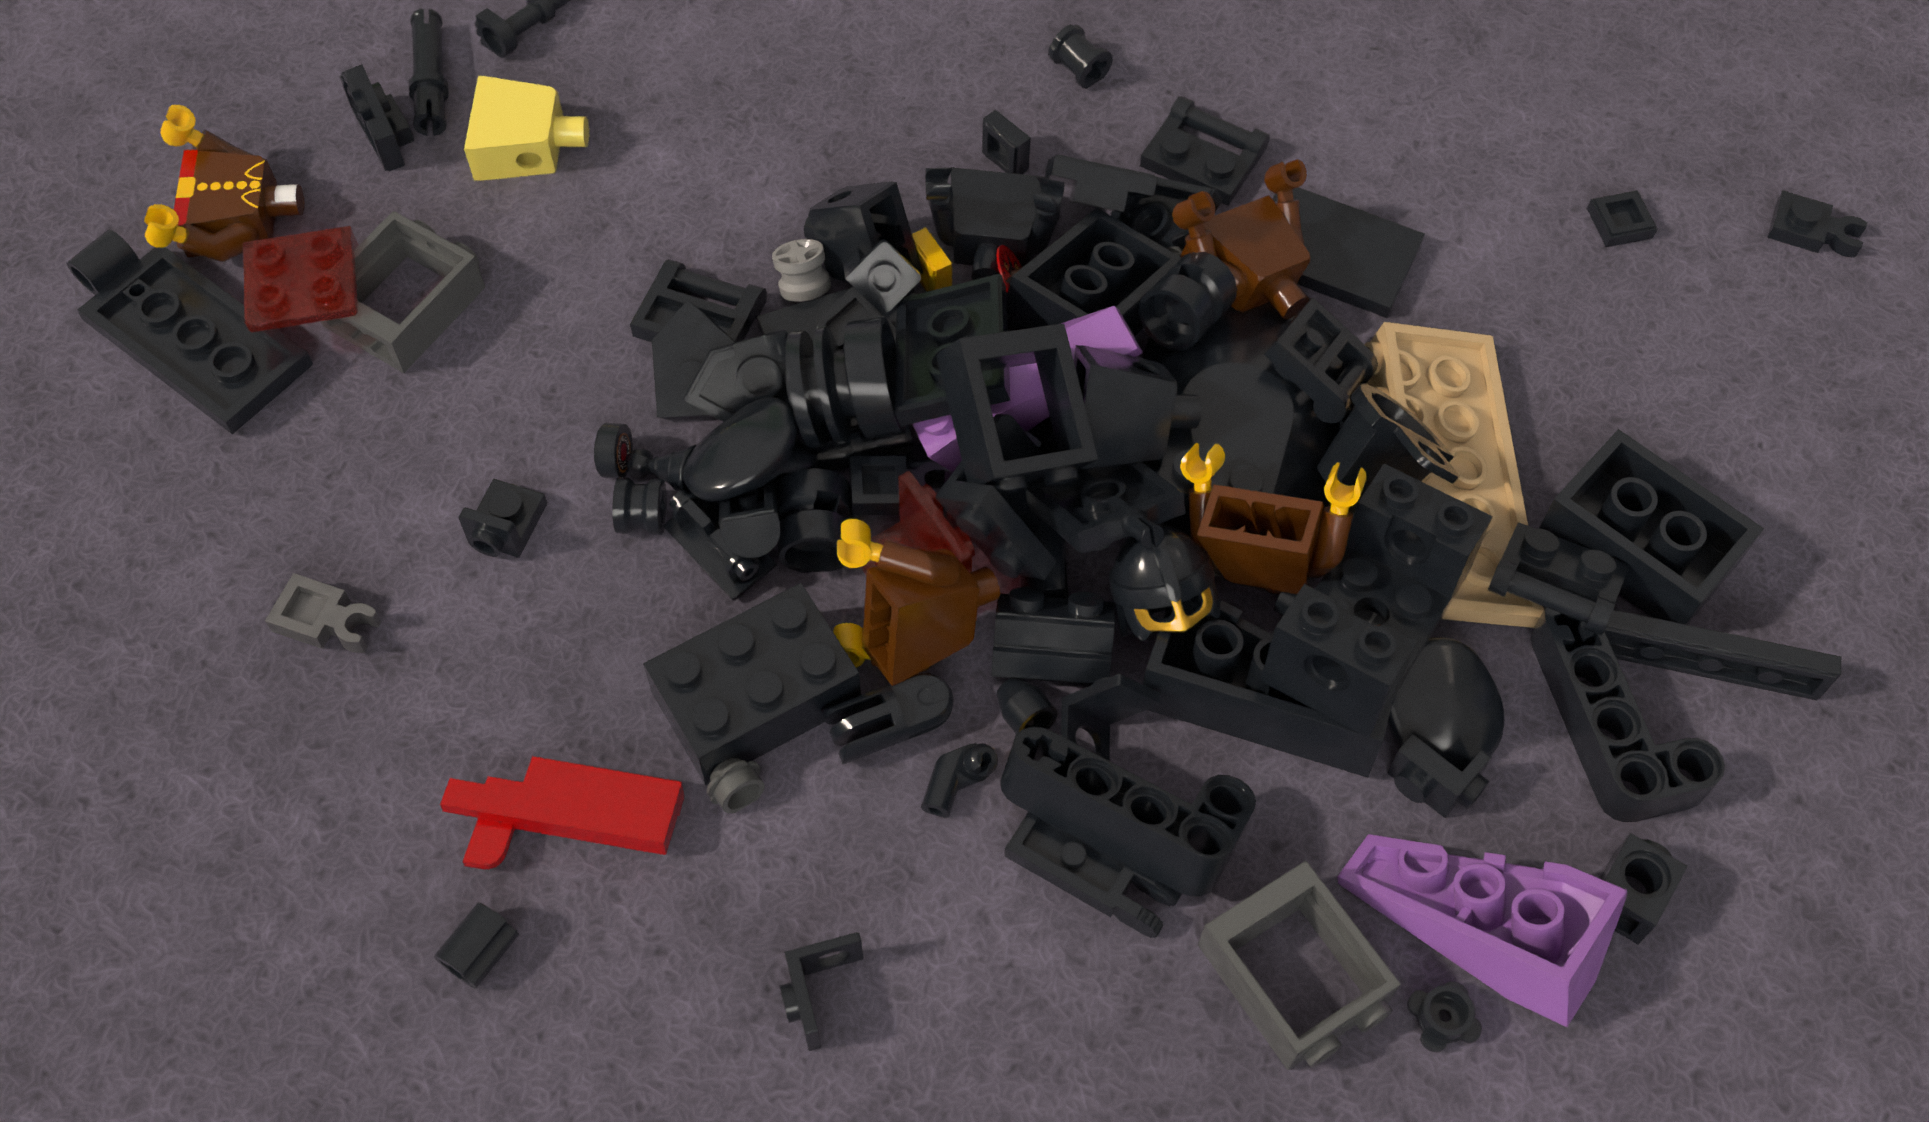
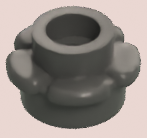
(735, 784)

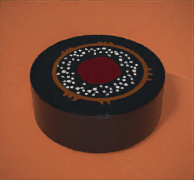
(611, 450)

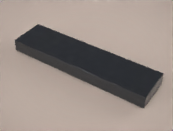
(1722, 655)

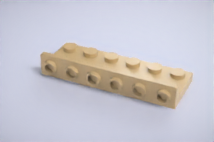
(1458, 393)

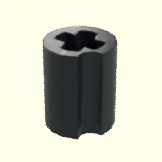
(476, 945)

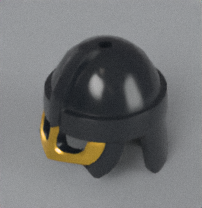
(1162, 577)

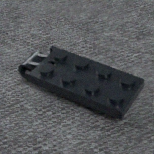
(185, 330)

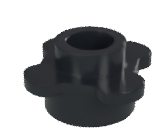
(1455, 1001)

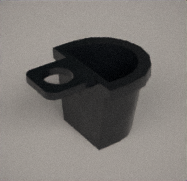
(1388, 434)

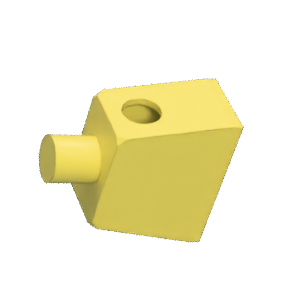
(518, 129)

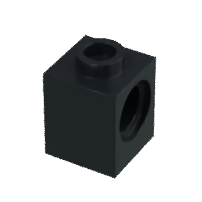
(1656, 871)

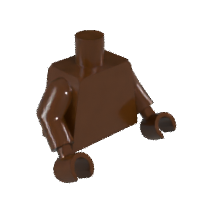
(1255, 240)

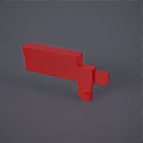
(566, 803)

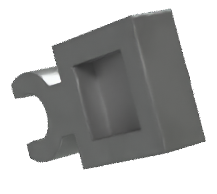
(316, 610)

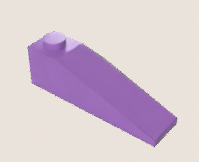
(1027, 402)
(1510, 925)

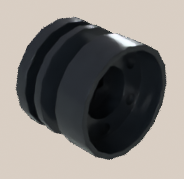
(835, 383)

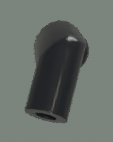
(957, 771)

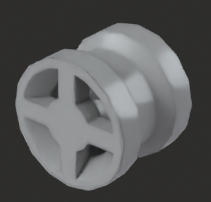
(801, 270)

